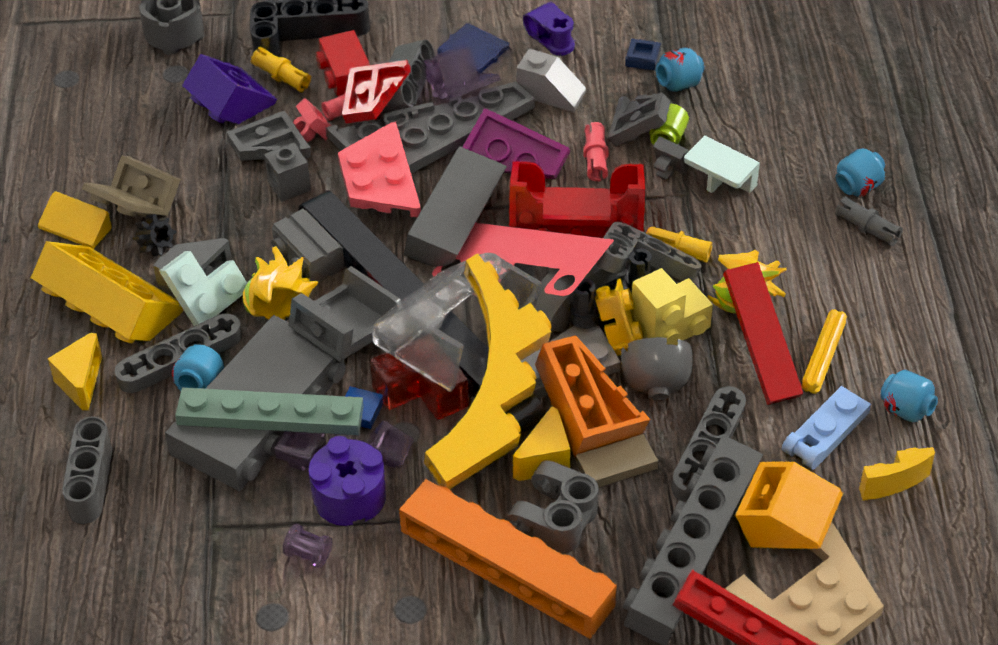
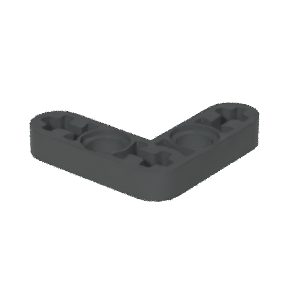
(663, 255)

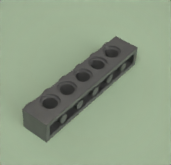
(736, 465)

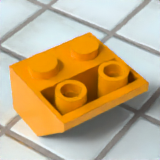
(787, 507)

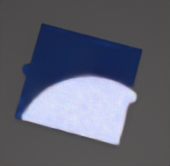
(483, 46)

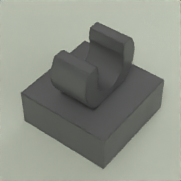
(669, 158)

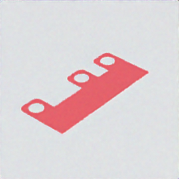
(569, 253)

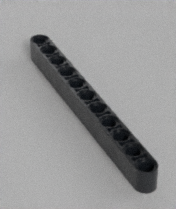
(373, 259)

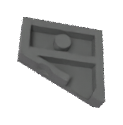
(638, 117)
(266, 135)

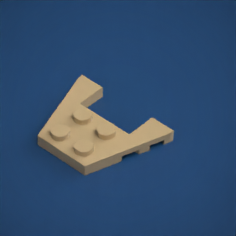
(826, 603)

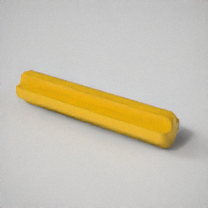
(824, 351)

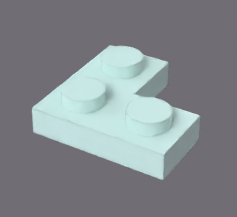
(199, 294)

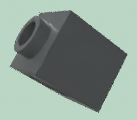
(287, 172)

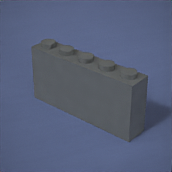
(270, 362)

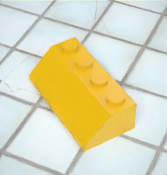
(104, 291)

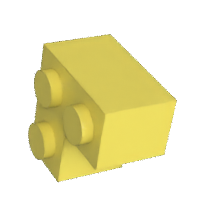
(669, 307)

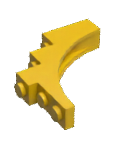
(485, 429)

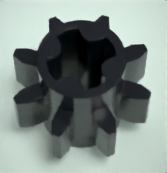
(156, 239)

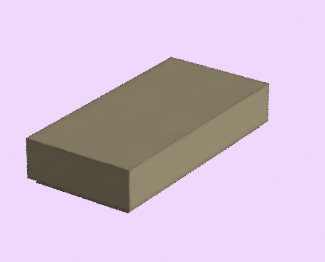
(618, 460)

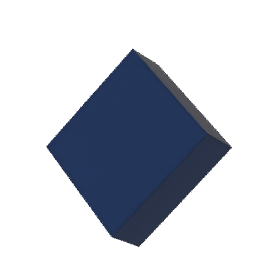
(643, 54)

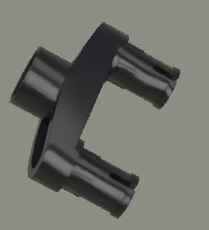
(584, 310)

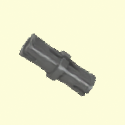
(868, 221)

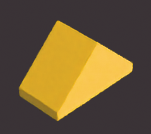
(77, 369)
(544, 443)

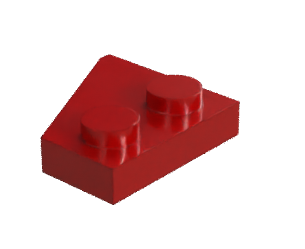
(371, 89)

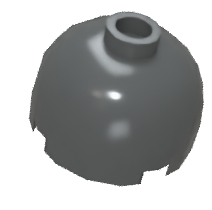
(657, 367)

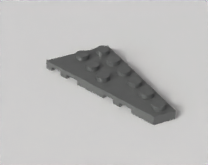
(435, 131)

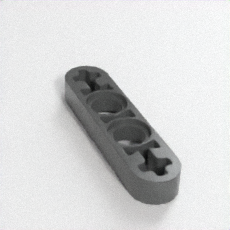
(174, 348)
(702, 438)

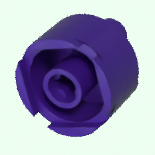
(347, 481)

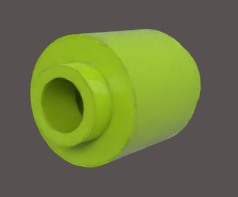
(673, 127)

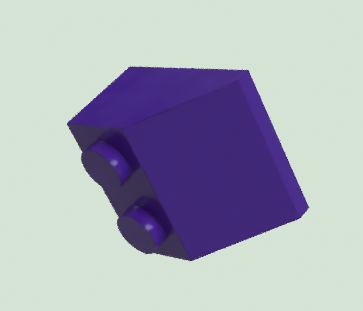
(226, 90)

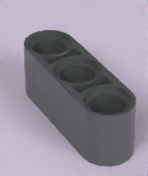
(410, 89)
(87, 470)

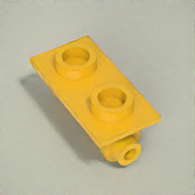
(617, 305)

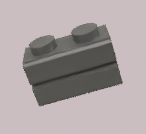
(306, 238)

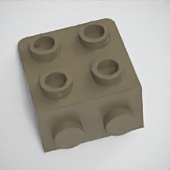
(137, 189)

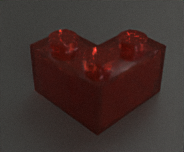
(403, 384)

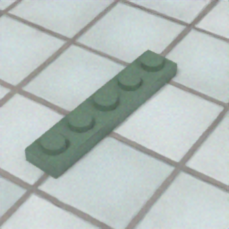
(269, 411)

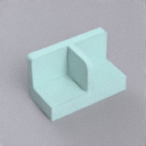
(723, 165)

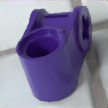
(550, 28)

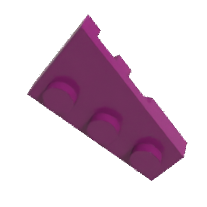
(509, 142)

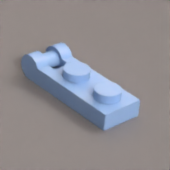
(827, 427)

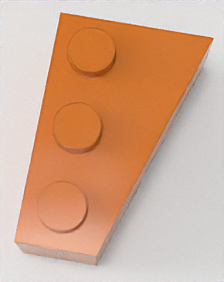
(587, 399)

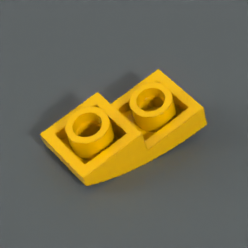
(908, 469)

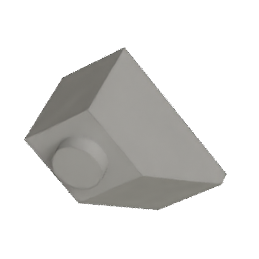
(549, 80)

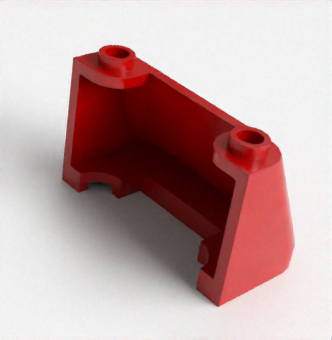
(576, 210)

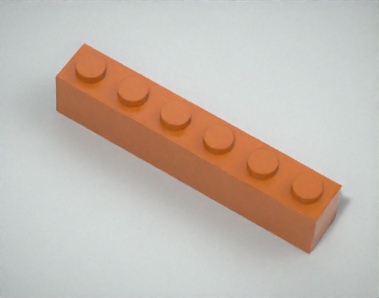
(508, 558)

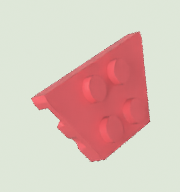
(379, 173)

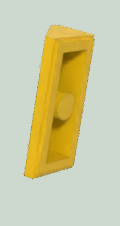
(75, 220)

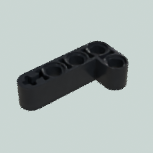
(305, 20)

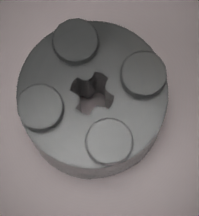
(171, 23)

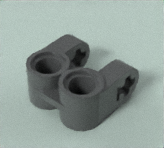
(574, 507)

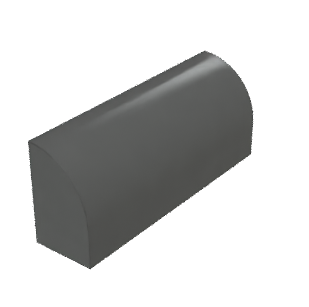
(453, 208)

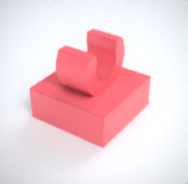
(310, 121)

